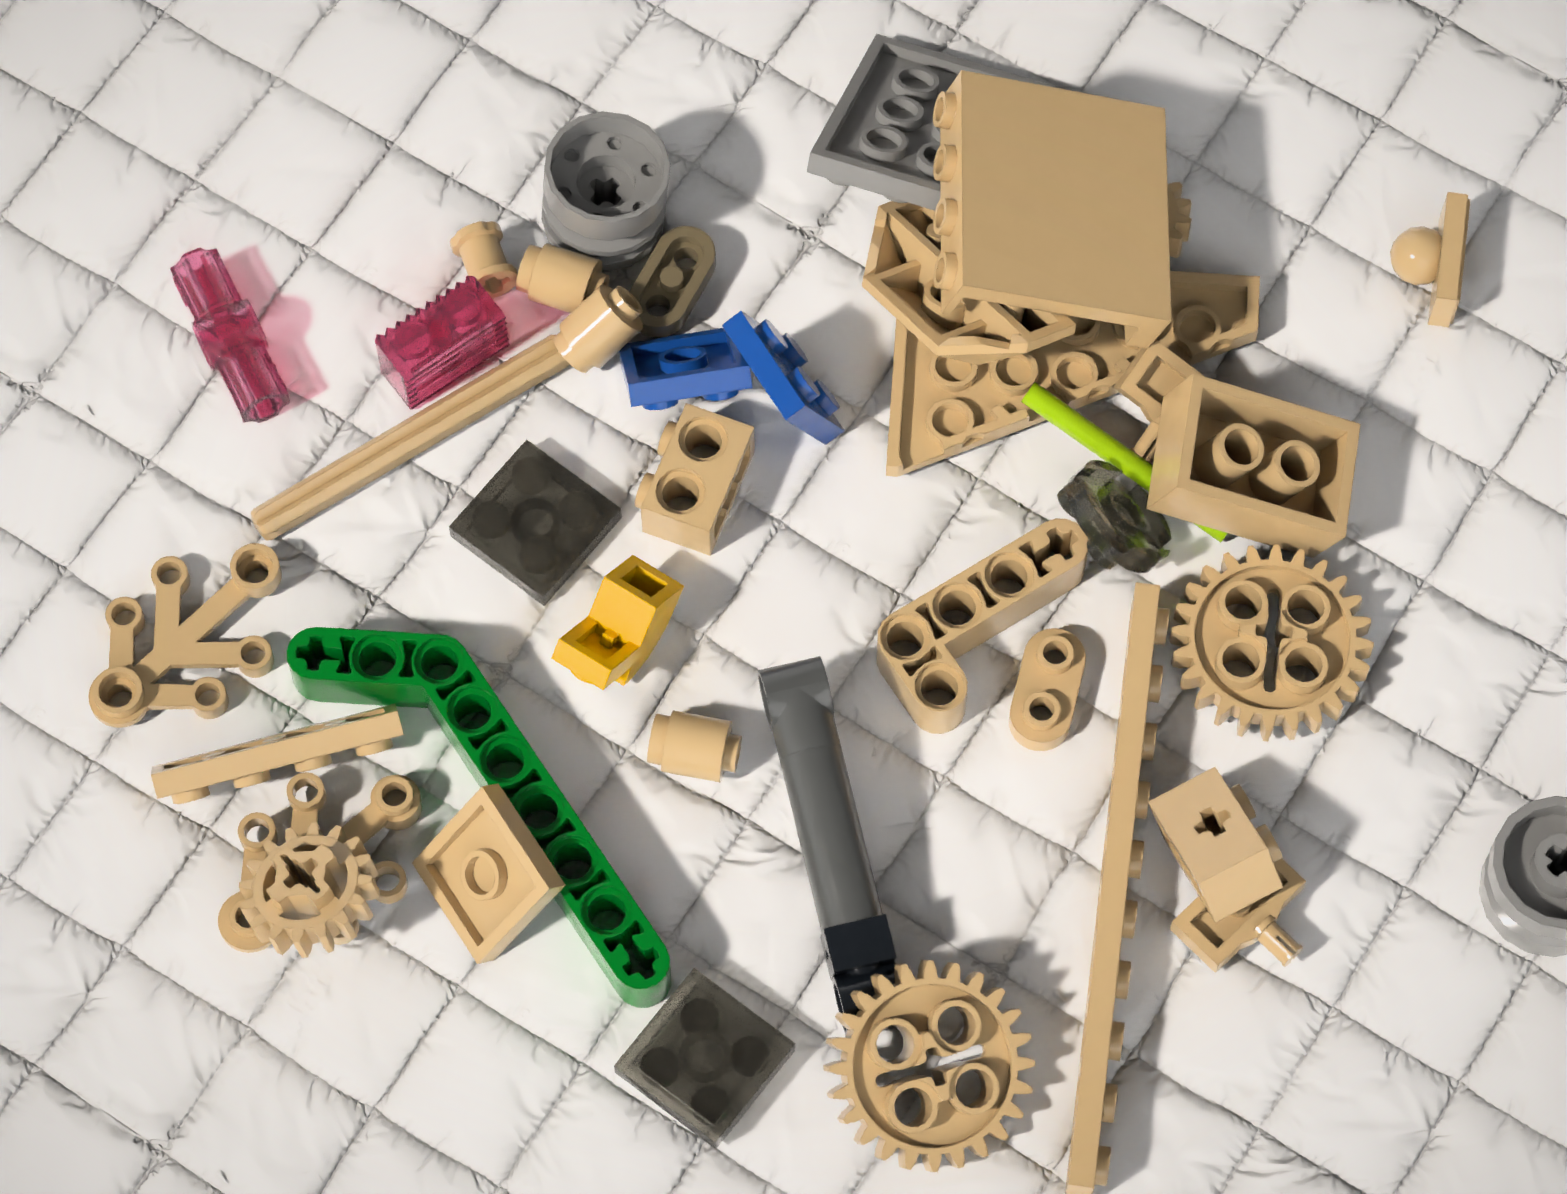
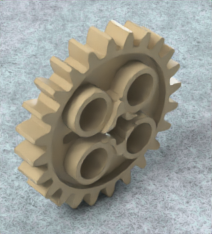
(1327, 647)
(943, 1121)

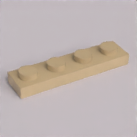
(251, 761)

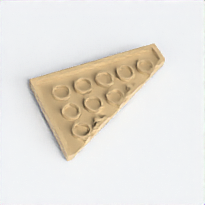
(957, 405)

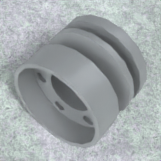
(605, 188)

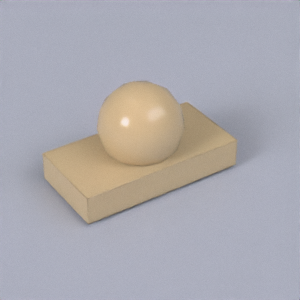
(1436, 257)

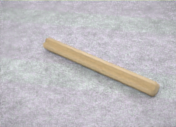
(407, 439)

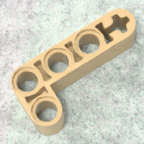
(989, 611)

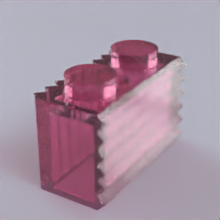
(441, 342)

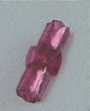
(230, 335)

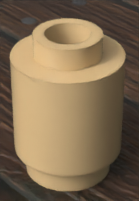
(559, 276)
(599, 328)
(694, 745)

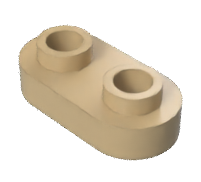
(1047, 686)

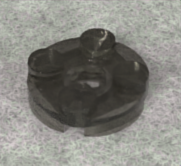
(1115, 519)

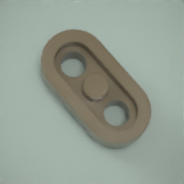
(671, 286)

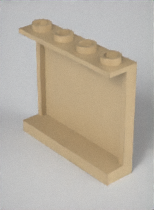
(1053, 203)

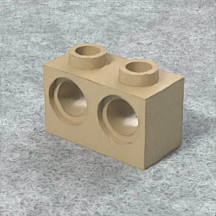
(707, 481)

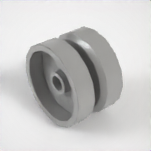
(1527, 878)

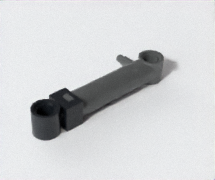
(828, 828)

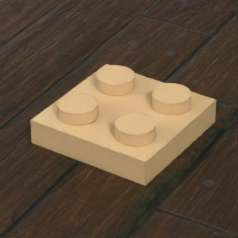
(488, 873)

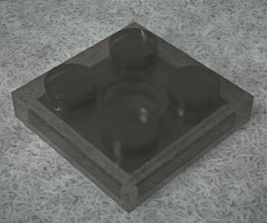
(535, 522)
(704, 1058)

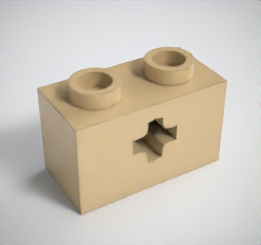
(1217, 844)

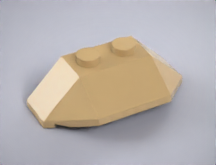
(902, 280)

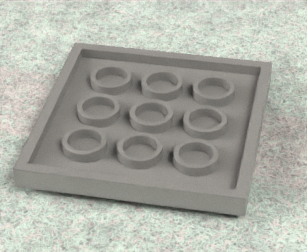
(884, 124)

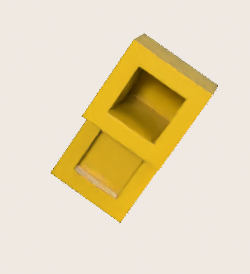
(621, 626)

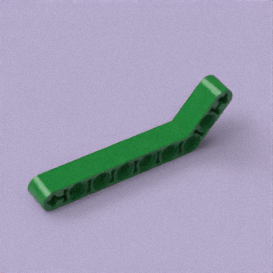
(481, 752)

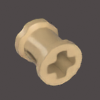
(484, 258)

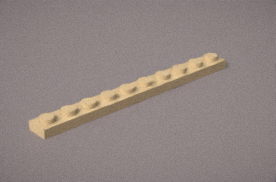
(1115, 915)

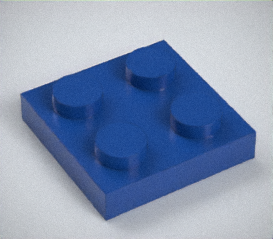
(777, 365)
(683, 367)

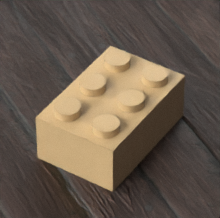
(1253, 466)

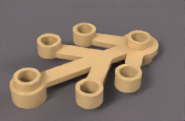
(181, 644)
(363, 825)

